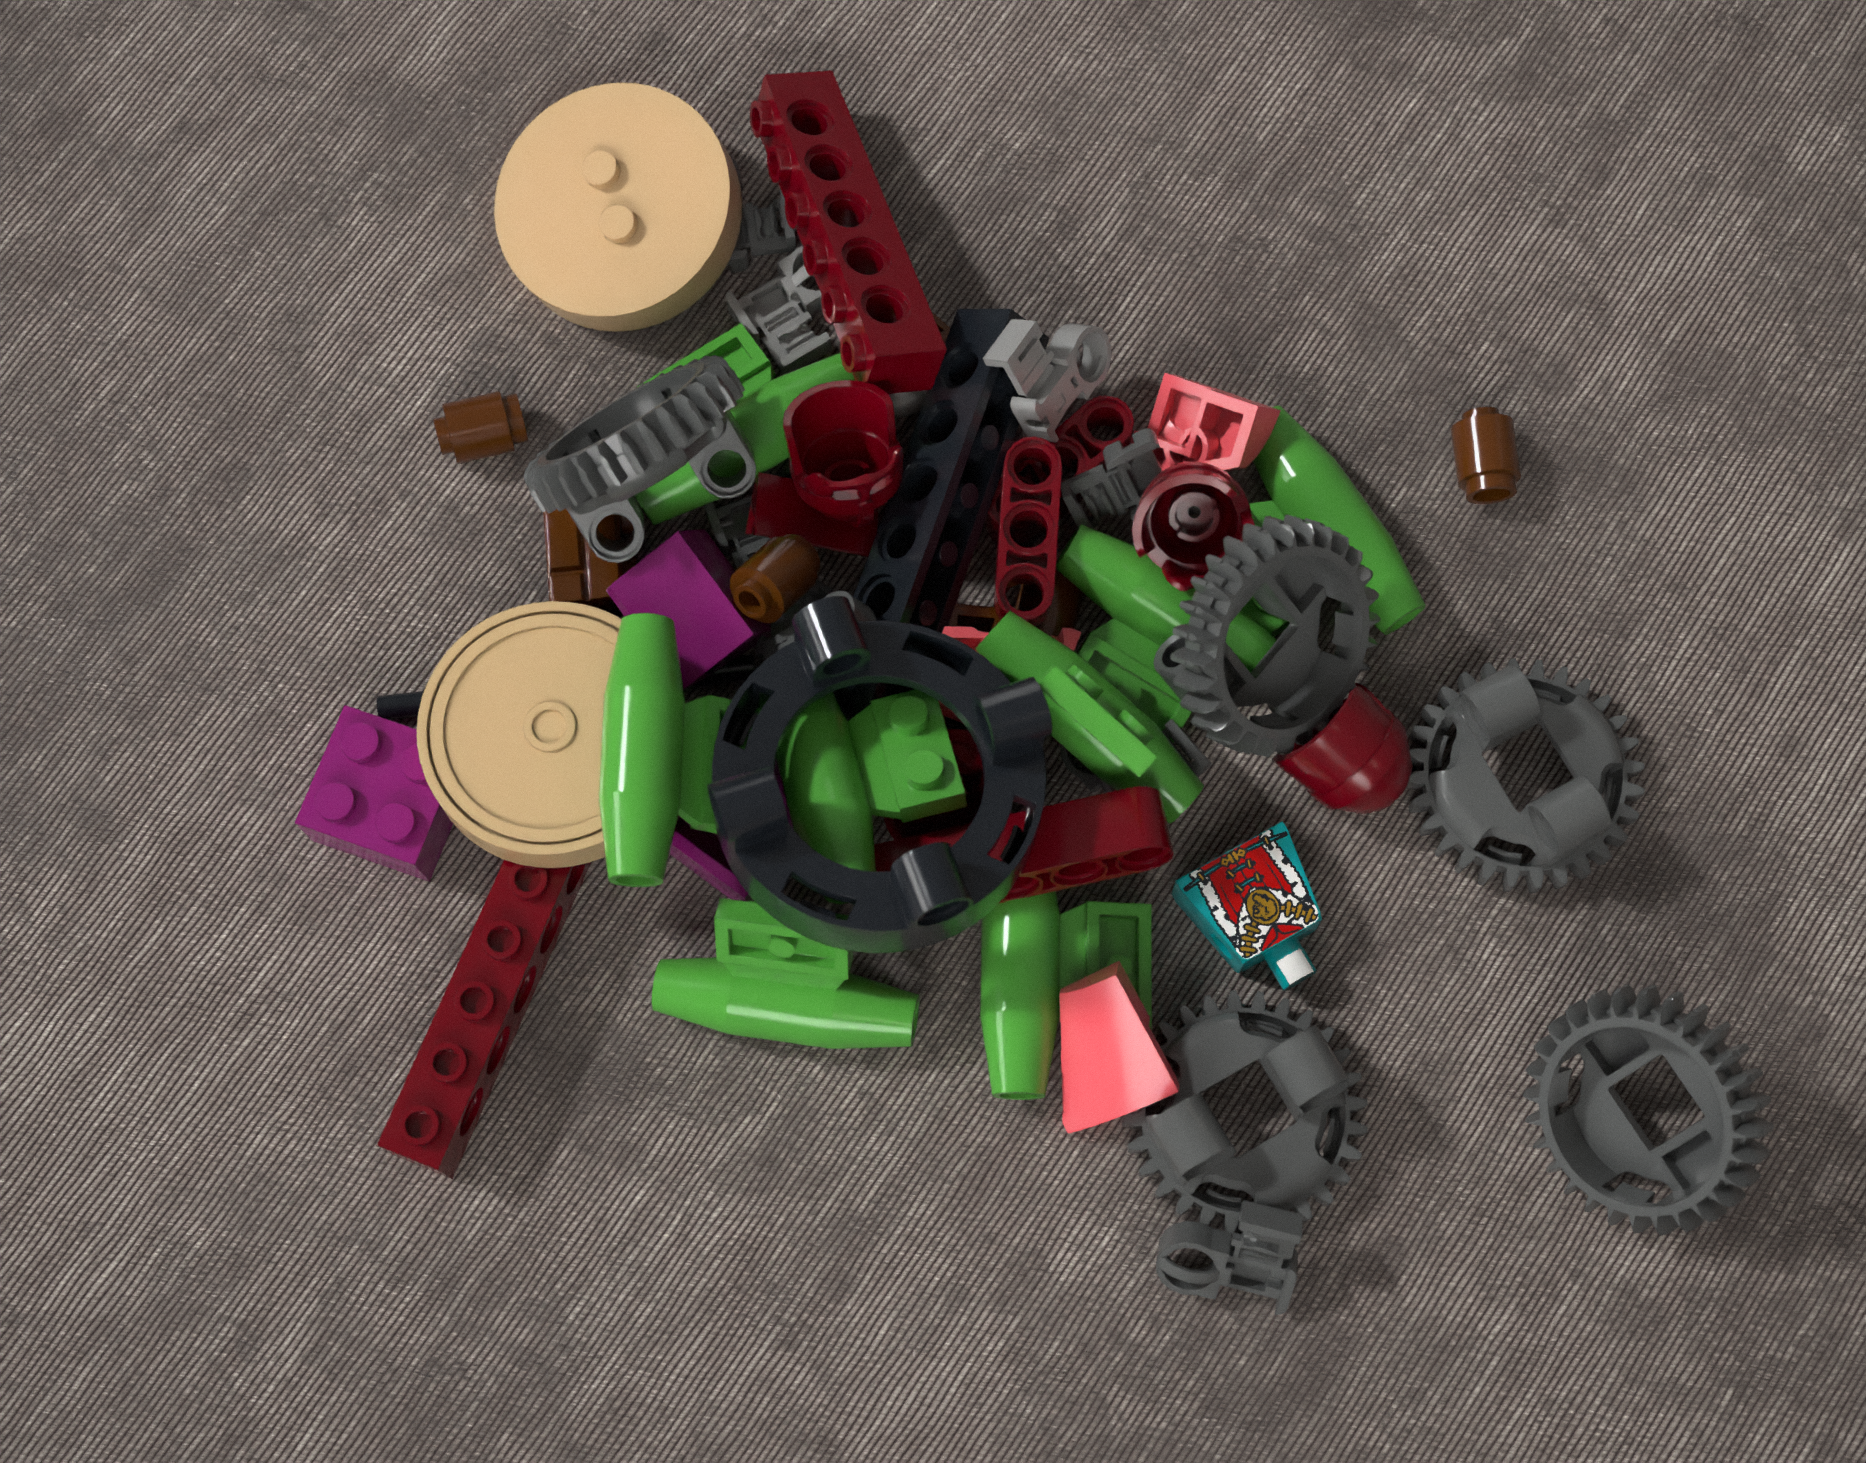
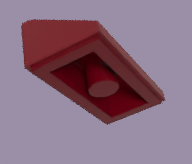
(780, 511)

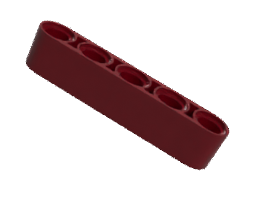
(1074, 842)

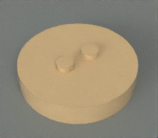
(618, 207)
(518, 732)

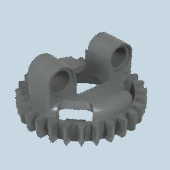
(638, 444)
(1289, 573)
(1470, 802)
(1602, 1138)
(1190, 1144)

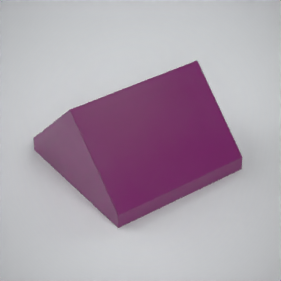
(691, 585)

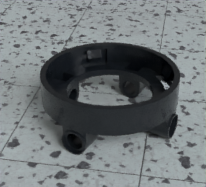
(931, 888)

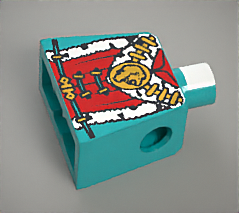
(1255, 906)

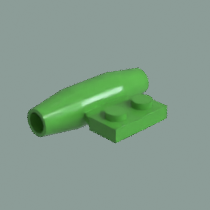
(757, 413)
(1312, 485)
(1143, 618)
(1093, 715)
(652, 752)
(879, 763)
(1033, 954)
(782, 988)

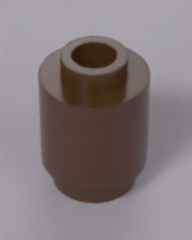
(481, 426)
(1486, 455)
(775, 577)

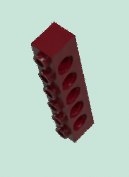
(847, 232)
(480, 1015)

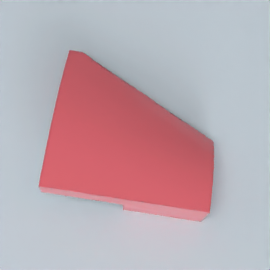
(1208, 425)
(1108, 1051)

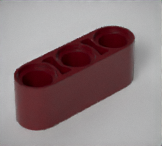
(1077, 451)
(1031, 504)

